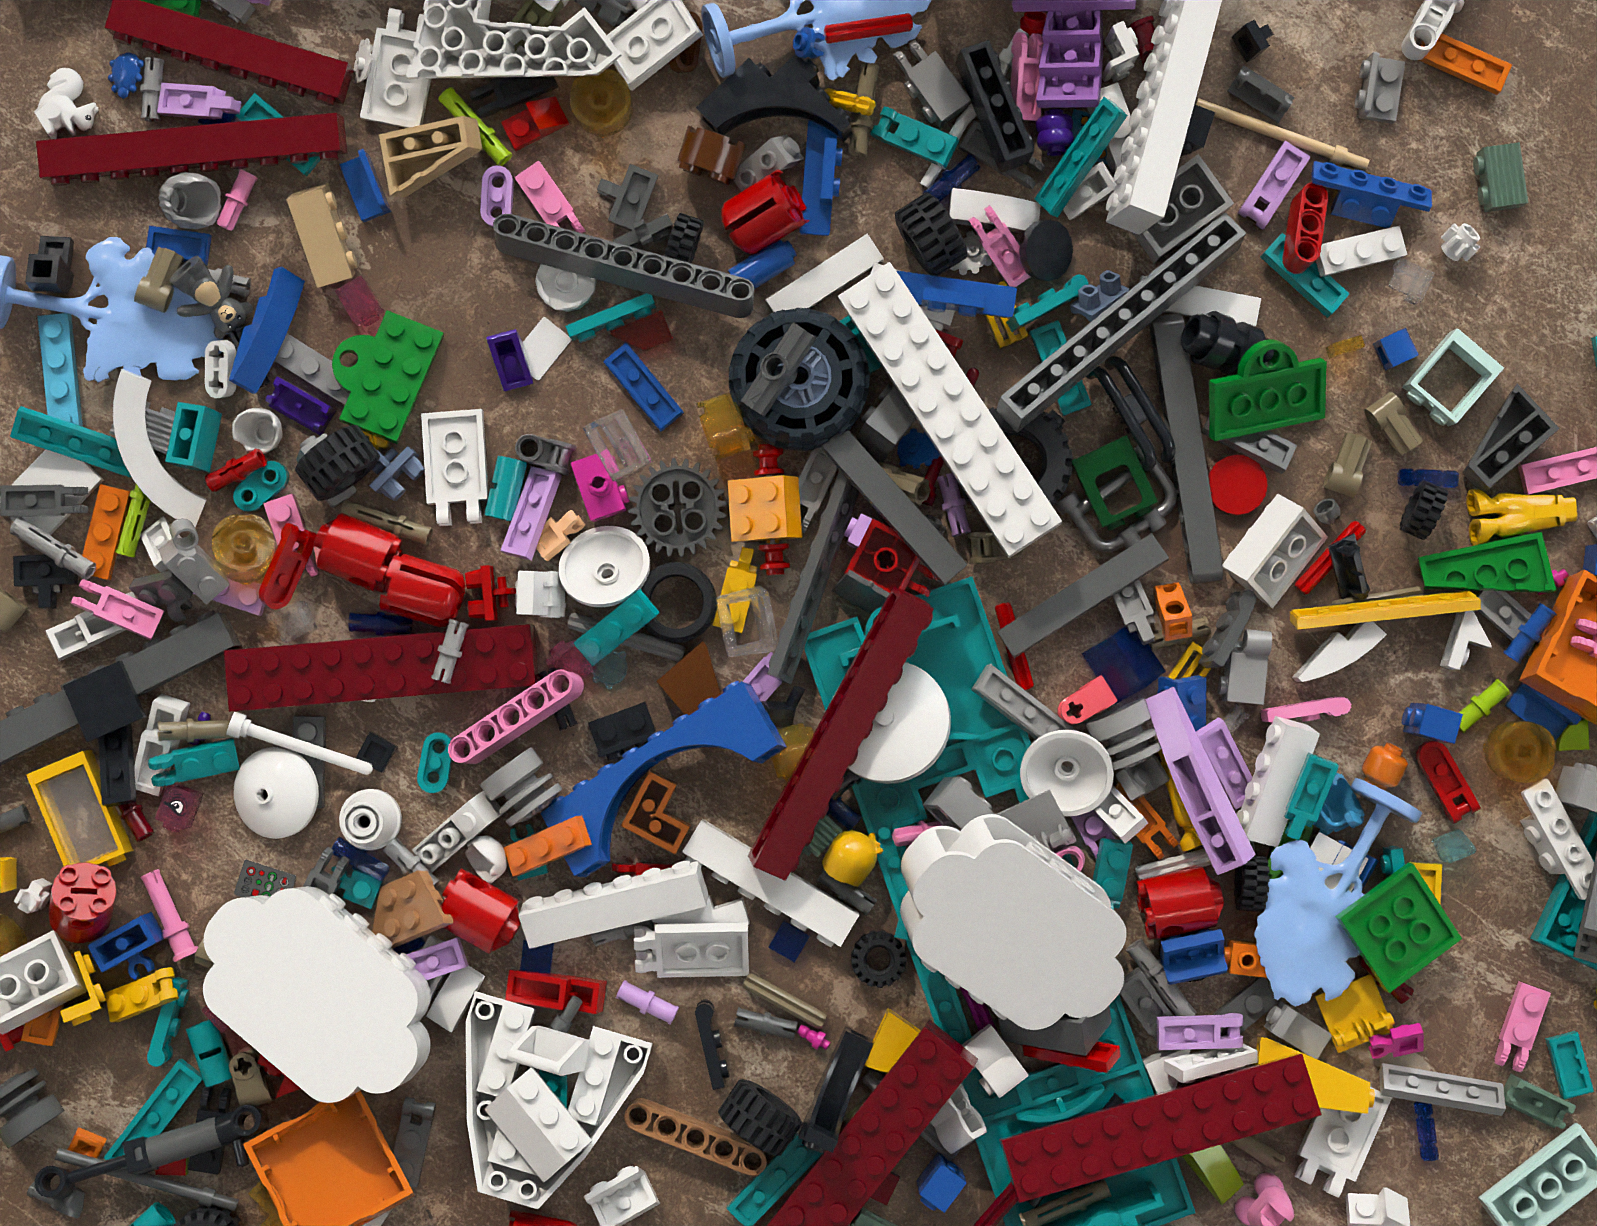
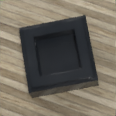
(376, 751)

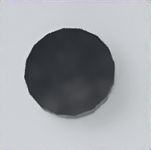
(1046, 250)

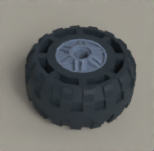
(822, 406)

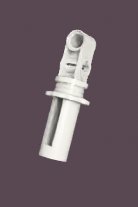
(1428, 25)

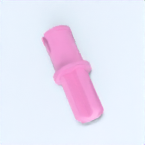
(236, 200)
(906, 835)

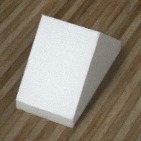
(1154, 1067)

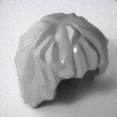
(190, 200)

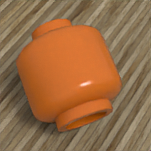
(1384, 766)

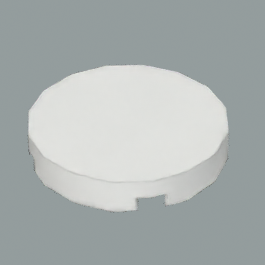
(563, 288)

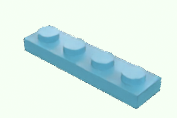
(60, 367)

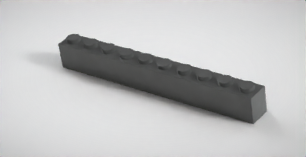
(1120, 322)
(147, 670)

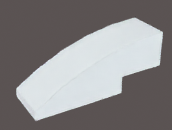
(1014, 212)
(80, 634)
(1340, 651)
(163, 709)
(729, 912)

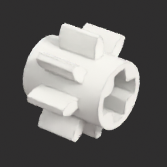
(1460, 242)

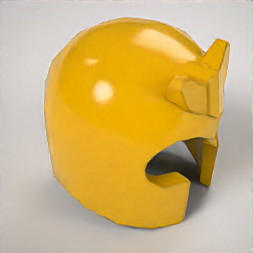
(851, 857)

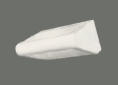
(550, 1051)

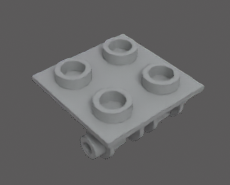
(1042, 820)

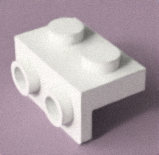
(1122, 48)
(622, 1197)

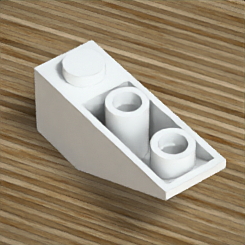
(457, 831)

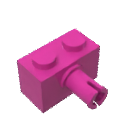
(599, 492)

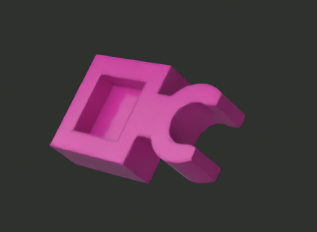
(1401, 1041)

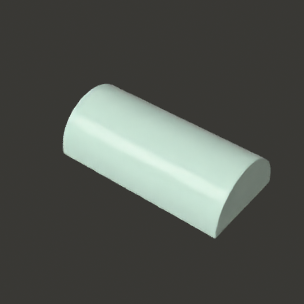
(1545, 1182)

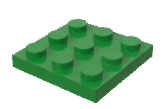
(1398, 927)

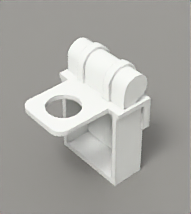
(540, 594)

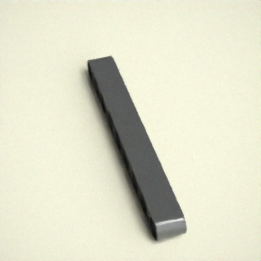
(624, 265)
(1189, 461)

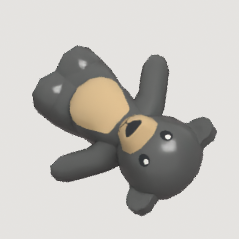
(198, 283)

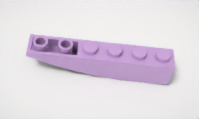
(1198, 784)

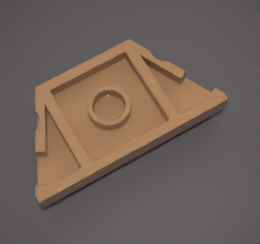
(409, 909)

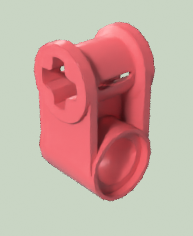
(1090, 699)

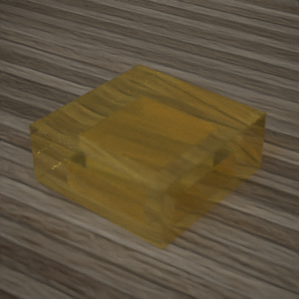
(1345, 346)

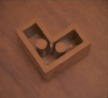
(648, 814)

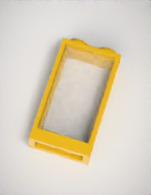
(75, 814)

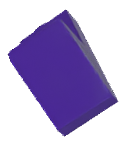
(510, 359)

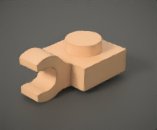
(554, 534)

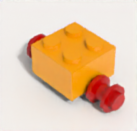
(766, 509)

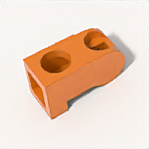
(1173, 611)

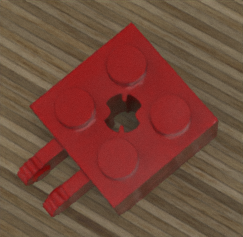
(881, 539)

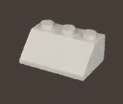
(1275, 550)
(37, 980)
(538, 1124)

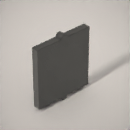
(860, 592)

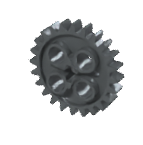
(649, 509)

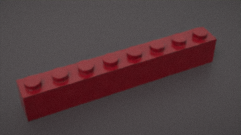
(229, 49)

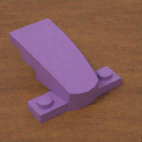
(1071, 50)

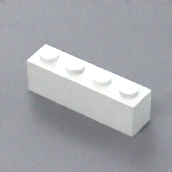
(1275, 779)

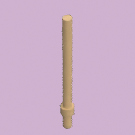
(1338, 154)

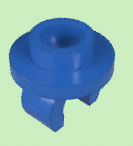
(805, 41)

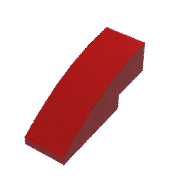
(555, 990)

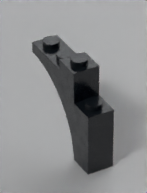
(758, 94)
(834, 1091)

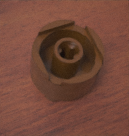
(710, 153)

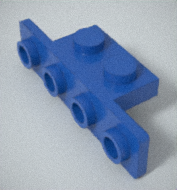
(819, 179)
(1368, 196)
(960, 295)

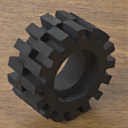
(684, 238)
(1423, 510)
(1252, 885)
(878, 977)

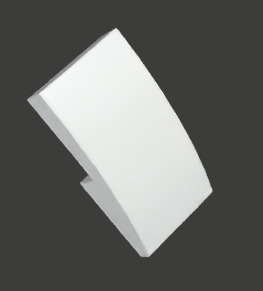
(455, 997)

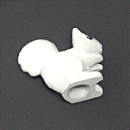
(57, 106)

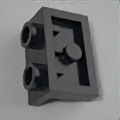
(622, 730)

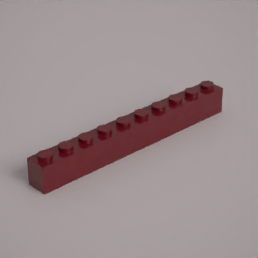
(192, 147)
(840, 733)

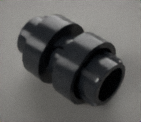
(1219, 342)

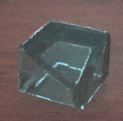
(1453, 846)

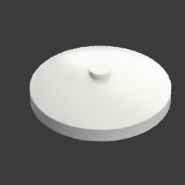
(907, 732)

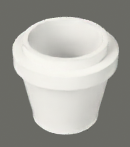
(383, 815)

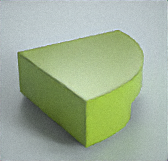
(1574, 737)

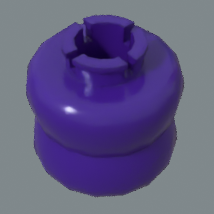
(1054, 132)

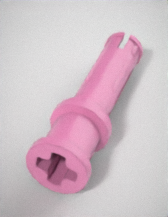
(175, 929)

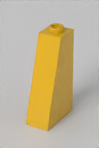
(1332, 1086)

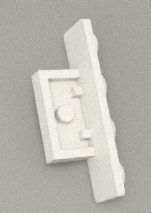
(1556, 837)

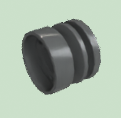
(23, 1108)

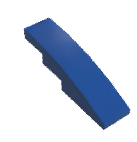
(268, 330)

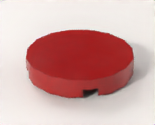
(1237, 484)

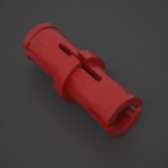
(235, 470)

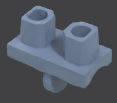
(1097, 299)
(405, 462)

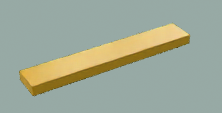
(1384, 609)

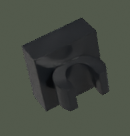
(1252, 40)

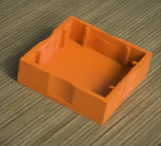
(1556, 666)
(329, 1166)

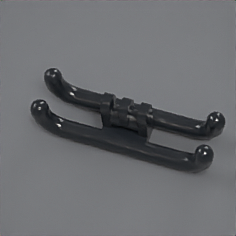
(1135, 410)

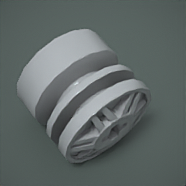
(1125, 734)
(521, 787)

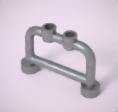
(1129, 536)

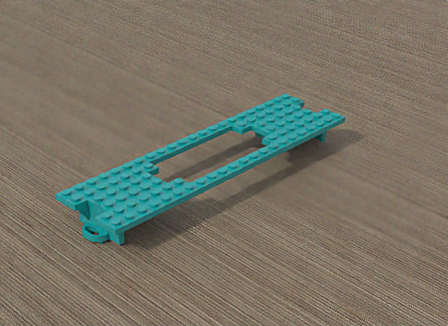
(983, 739)

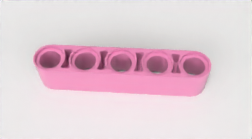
(502, 717)

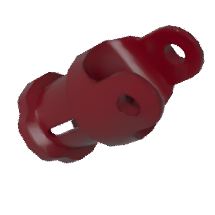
(1144, 31)

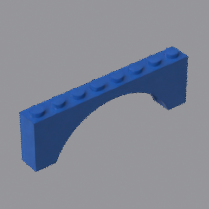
(728, 722)

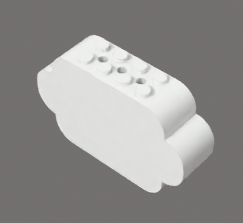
(1011, 922)
(317, 992)

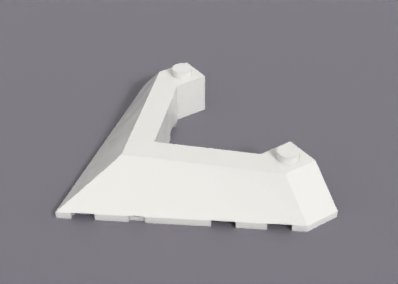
(463, 43)

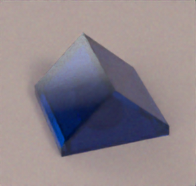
(1124, 663)

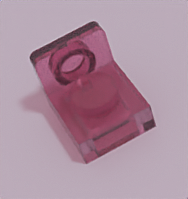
(570, 659)

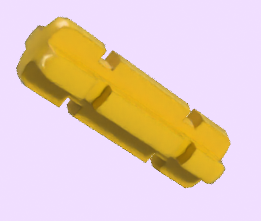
(851, 102)

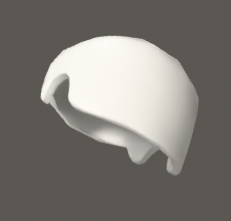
(257, 429)
(487, 857)

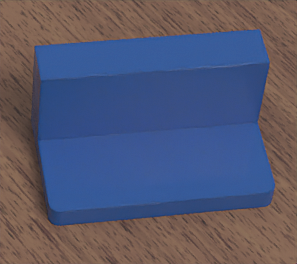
(365, 187)
(1539, 709)

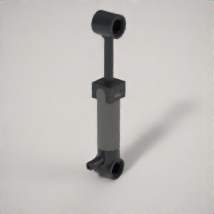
(147, 1154)

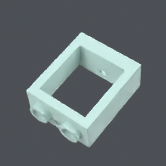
(1474, 357)

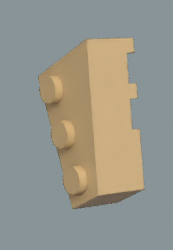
(427, 151)
(322, 234)

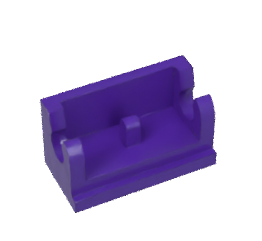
(300, 406)

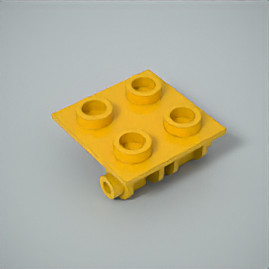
(1355, 1014)

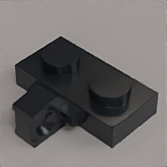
(43, 576)

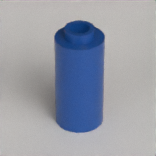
(766, 263)

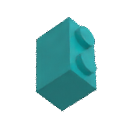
(193, 437)

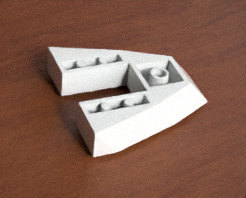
(610, 1074)

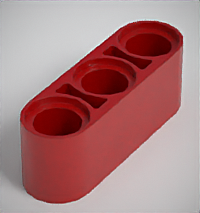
(1299, 239)

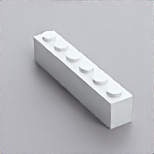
(795, 897)
(613, 904)

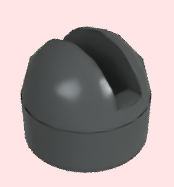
(1327, 511)

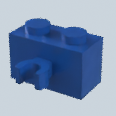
(128, 944)

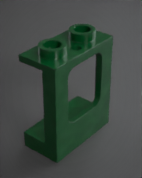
(1102, 460)

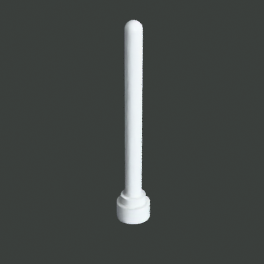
(242, 727)

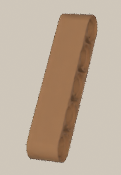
(685, 1124)

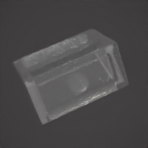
(623, 440)
(763, 617)

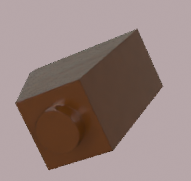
(691, 680)

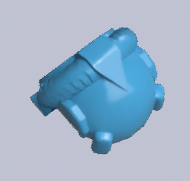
(1340, 808)

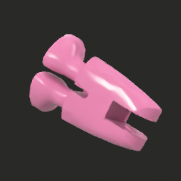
(1271, 1205)

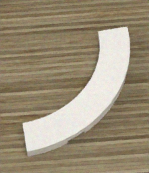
(139, 455)

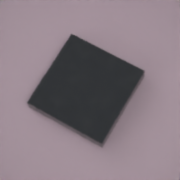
(104, 701)

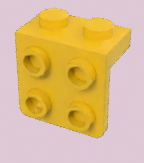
(82, 1012)

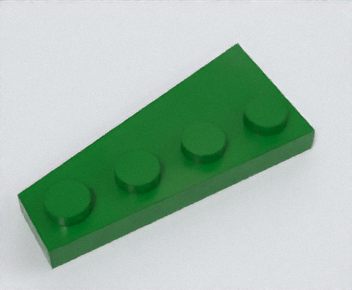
(1500, 565)

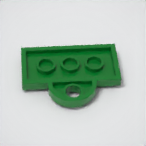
(386, 375)
(1267, 393)

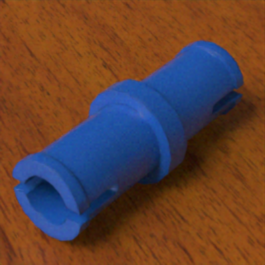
(1529, 633)

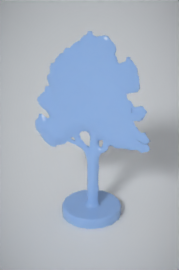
(825, 12)
(125, 330)
(1298, 930)

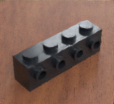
(995, 106)

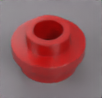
(1033, 22)

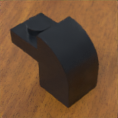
(51, 267)

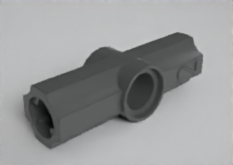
(767, 386)

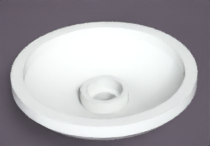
(599, 554)
(1076, 787)
(290, 791)

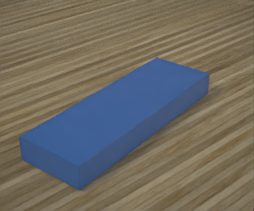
(643, 387)

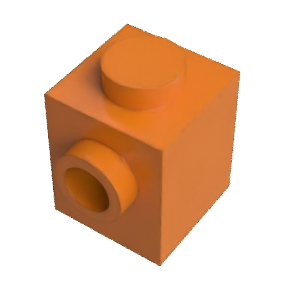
(1243, 959)

